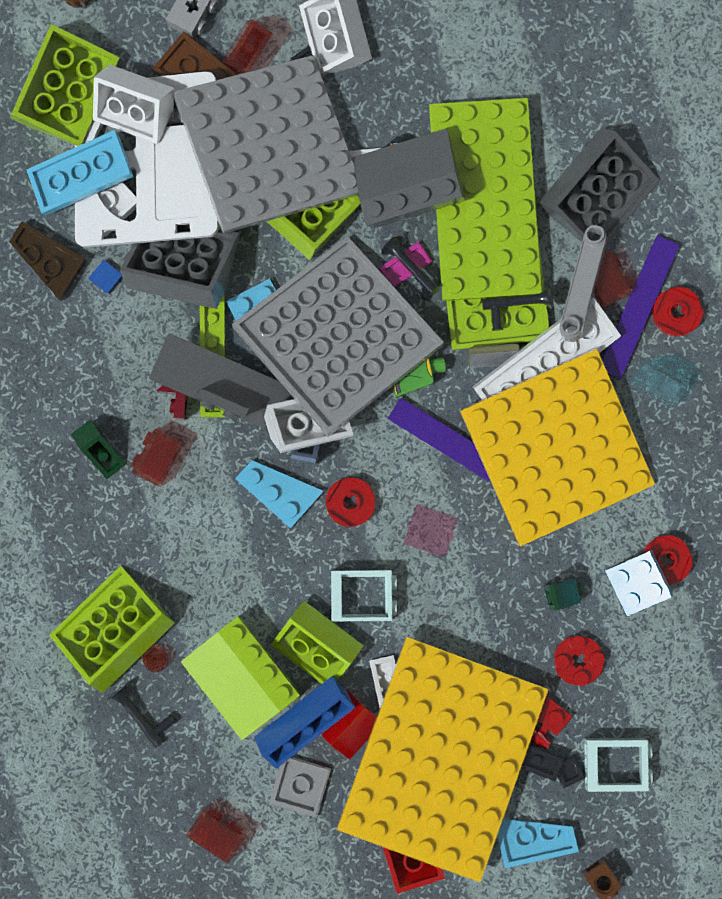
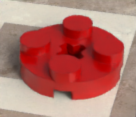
(671, 299)
(346, 488)
(678, 553)
(592, 657)

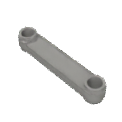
(583, 283)

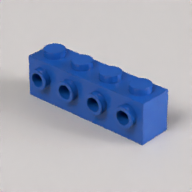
(304, 722)

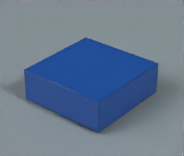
(105, 277)

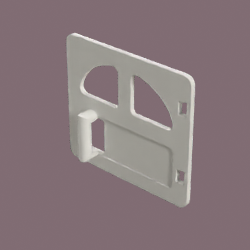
(167, 187)

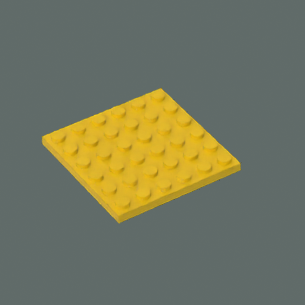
(557, 447)

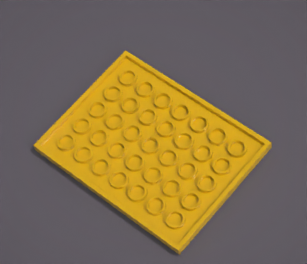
(442, 759)

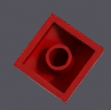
(351, 730)
(410, 872)

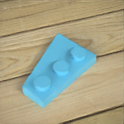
(278, 492)
(533, 841)

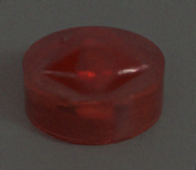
(155, 659)

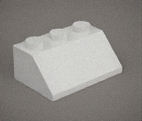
(335, 34)
(132, 103)
(294, 429)

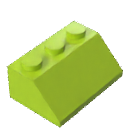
(316, 644)

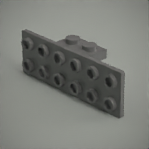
(216, 381)

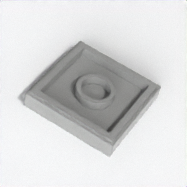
(300, 786)

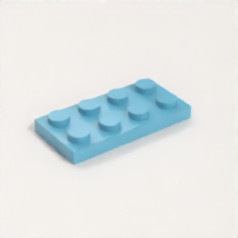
(79, 173)

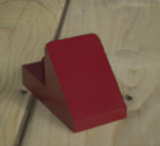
(178, 405)

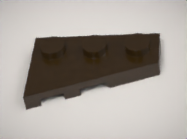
(49, 259)

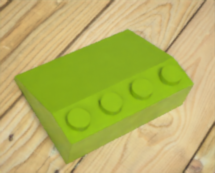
(61, 86)
(316, 226)
(112, 631)
(240, 677)

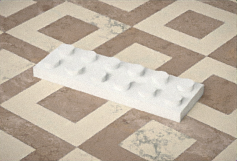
(549, 351)

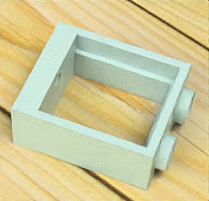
(336, 595)
(591, 764)

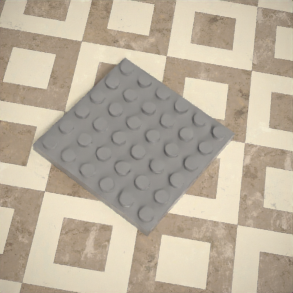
(267, 143)
(337, 335)

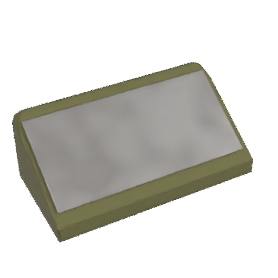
(490, 355)

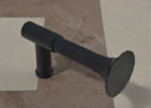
(428, 286)
(504, 302)
(150, 732)

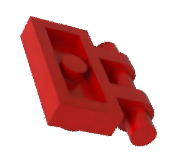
(553, 719)

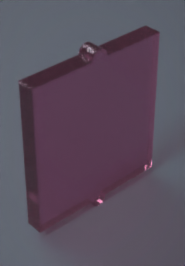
(430, 531)

